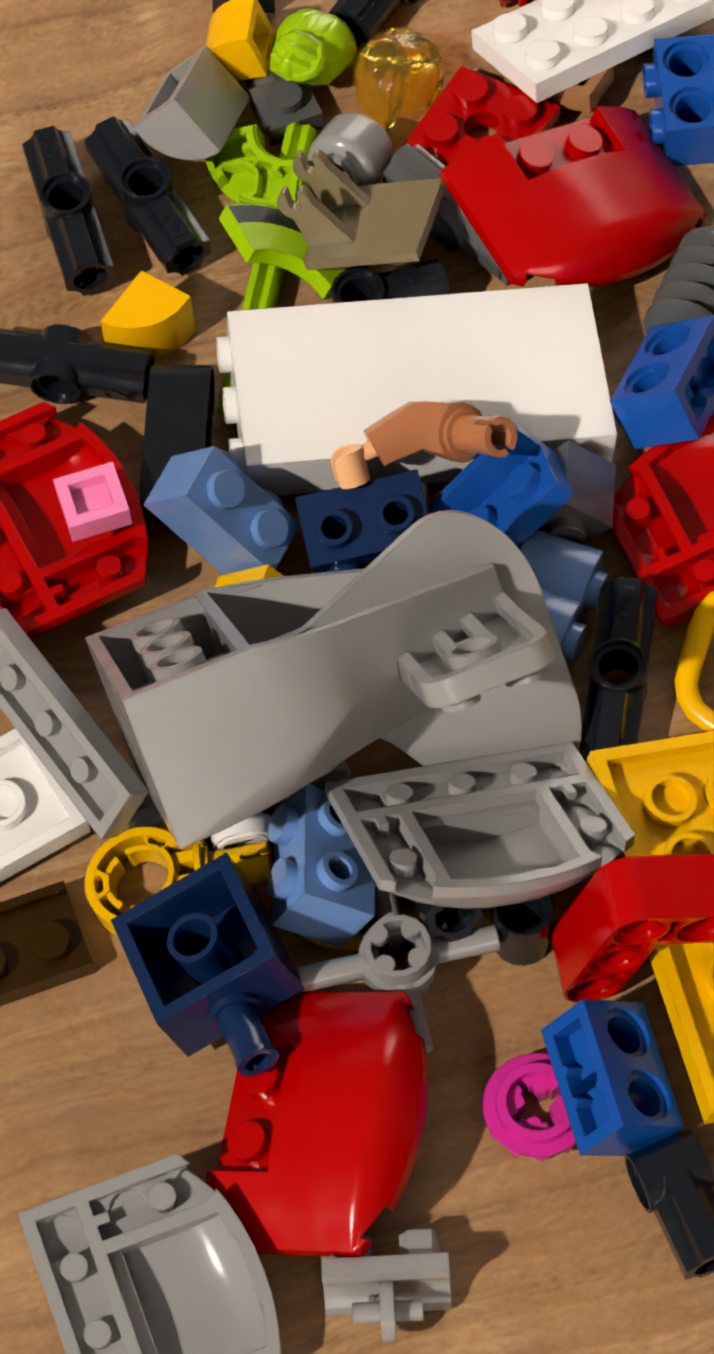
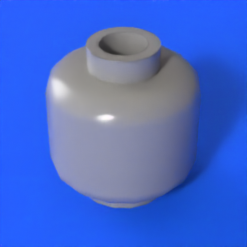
(355, 146)

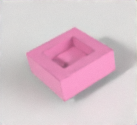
(92, 501)

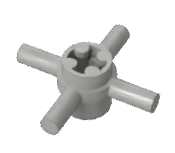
(392, 937)

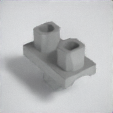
(389, 1286)

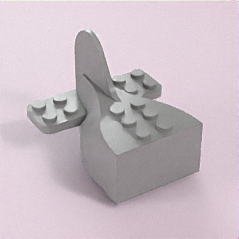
(289, 675)

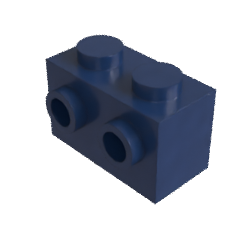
(357, 524)

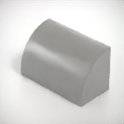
(193, 108)

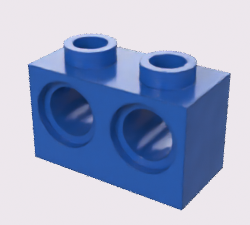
(684, 98)
(668, 384)
(611, 1077)

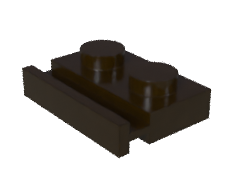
(40, 943)

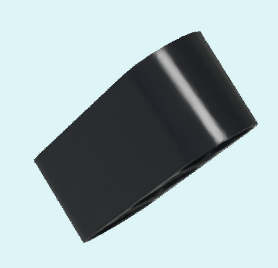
(176, 419)

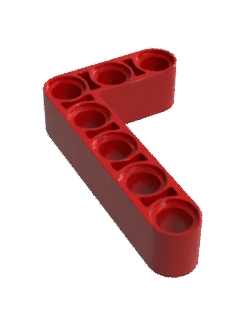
(628, 913)

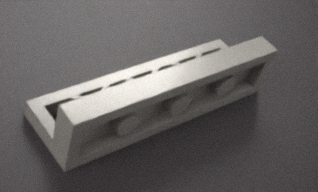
(69, 739)

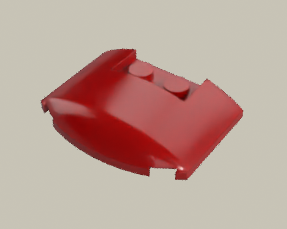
(576, 200)
(668, 523)
(41, 569)
(328, 1127)

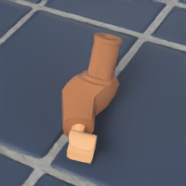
(438, 428)

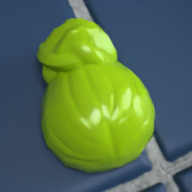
(312, 48)

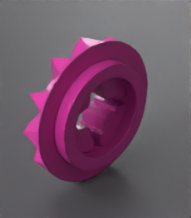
(505, 1102)

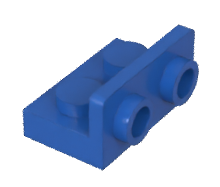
(510, 491)

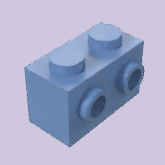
(221, 511)
(317, 873)

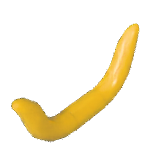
(691, 664)

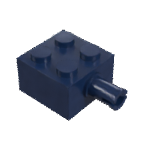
(210, 963)

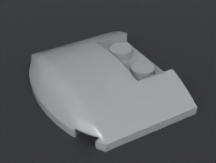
(483, 827)
(151, 1267)

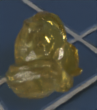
(397, 74)

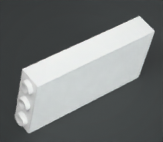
(331, 370)

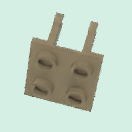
(360, 222)

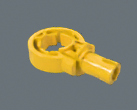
(159, 846)

